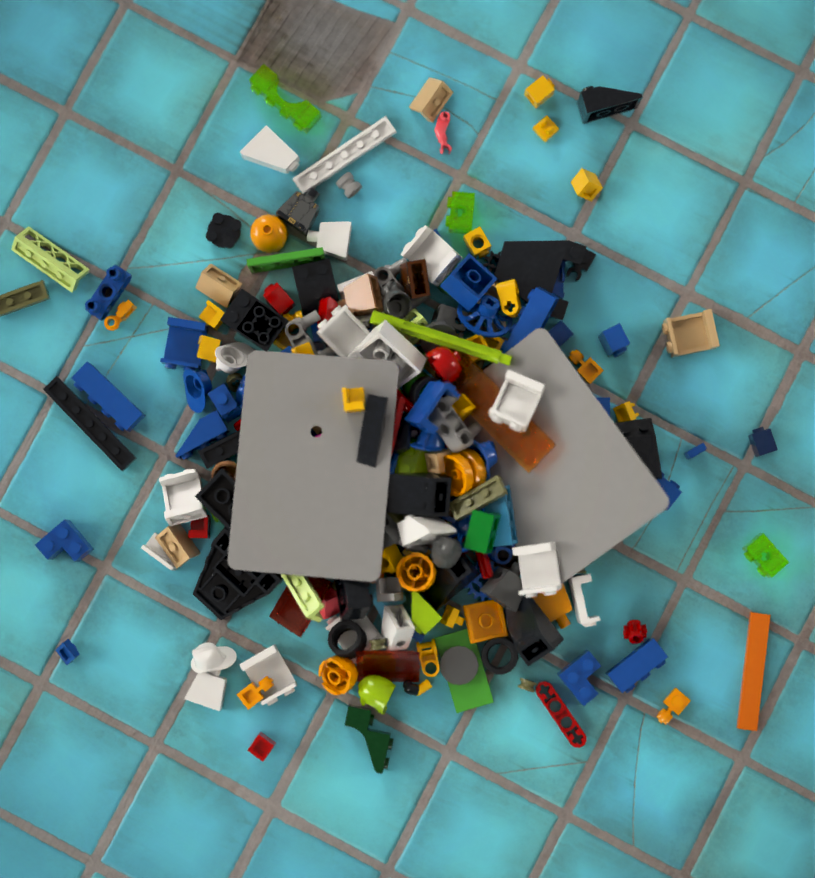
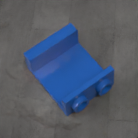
(183, 344)
(426, 403)

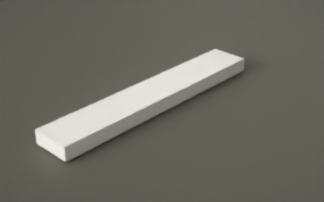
(344, 155)

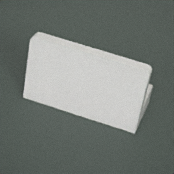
(155, 550)

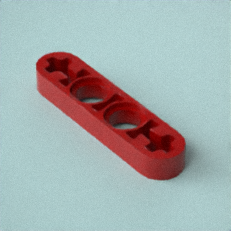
(560, 714)

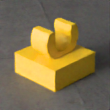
(545, 128)
(625, 412)
(451, 617)

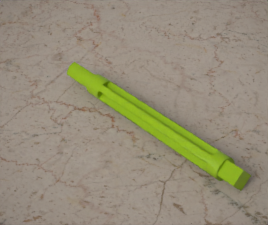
(442, 339)

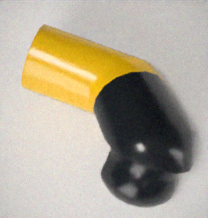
(414, 689)

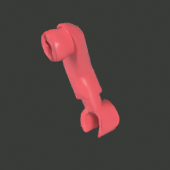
(440, 129)

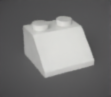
(423, 530)

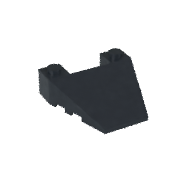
(537, 265)
(227, 589)

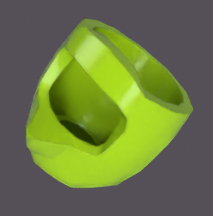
(376, 692)

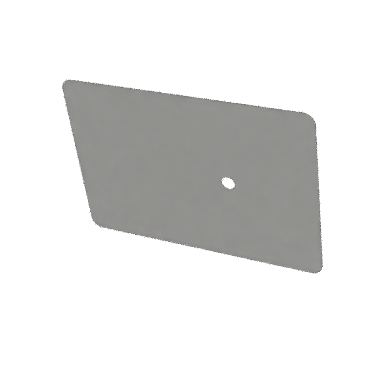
(591, 483)
(304, 497)

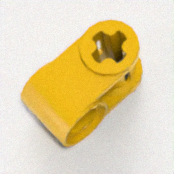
(509, 294)
(428, 656)

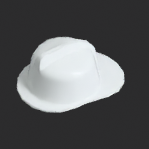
(232, 357)
(209, 658)

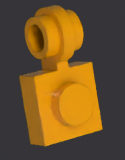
(124, 309)
(589, 369)
(252, 694)
(676, 702)

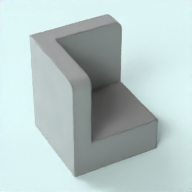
(388, 589)

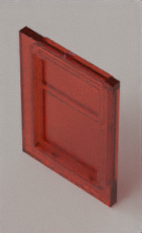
(289, 613)
(392, 665)

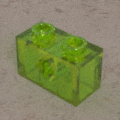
(464, 202)
(775, 559)

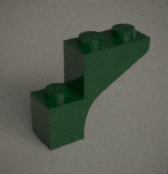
(376, 740)

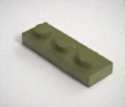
(23, 297)
(478, 498)

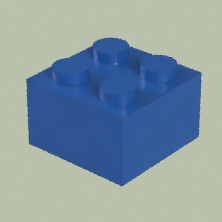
(468, 282)

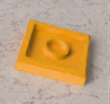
(485, 621)

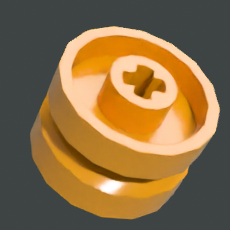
(466, 471)

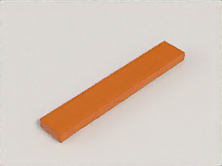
(753, 671)

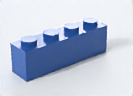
(532, 317)
(108, 397)

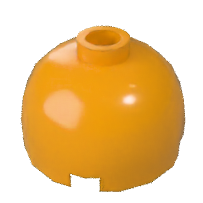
(269, 233)
(416, 572)
(338, 674)

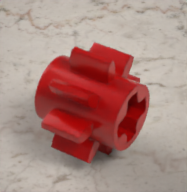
(635, 631)

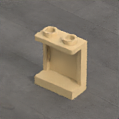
(690, 333)

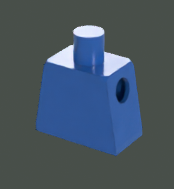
(225, 402)

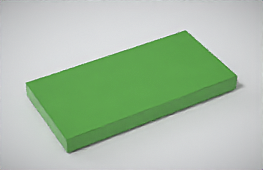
(284, 260)
(477, 691)

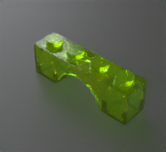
(302, 113)

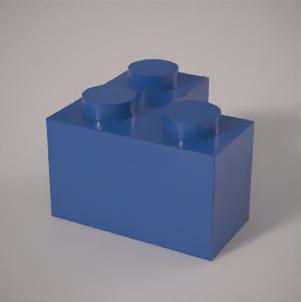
(64, 537)
(575, 676)

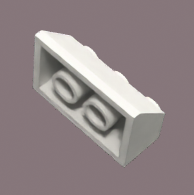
(388, 344)

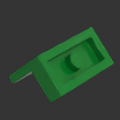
(482, 531)

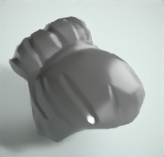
(395, 300)
(445, 552)

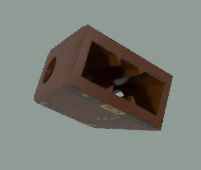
(414, 278)

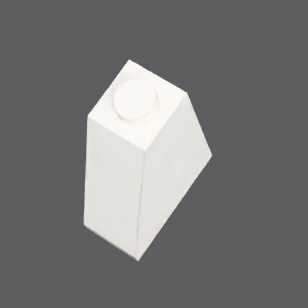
(270, 152)

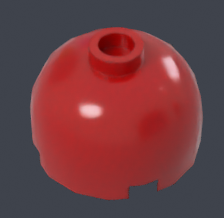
(445, 363)

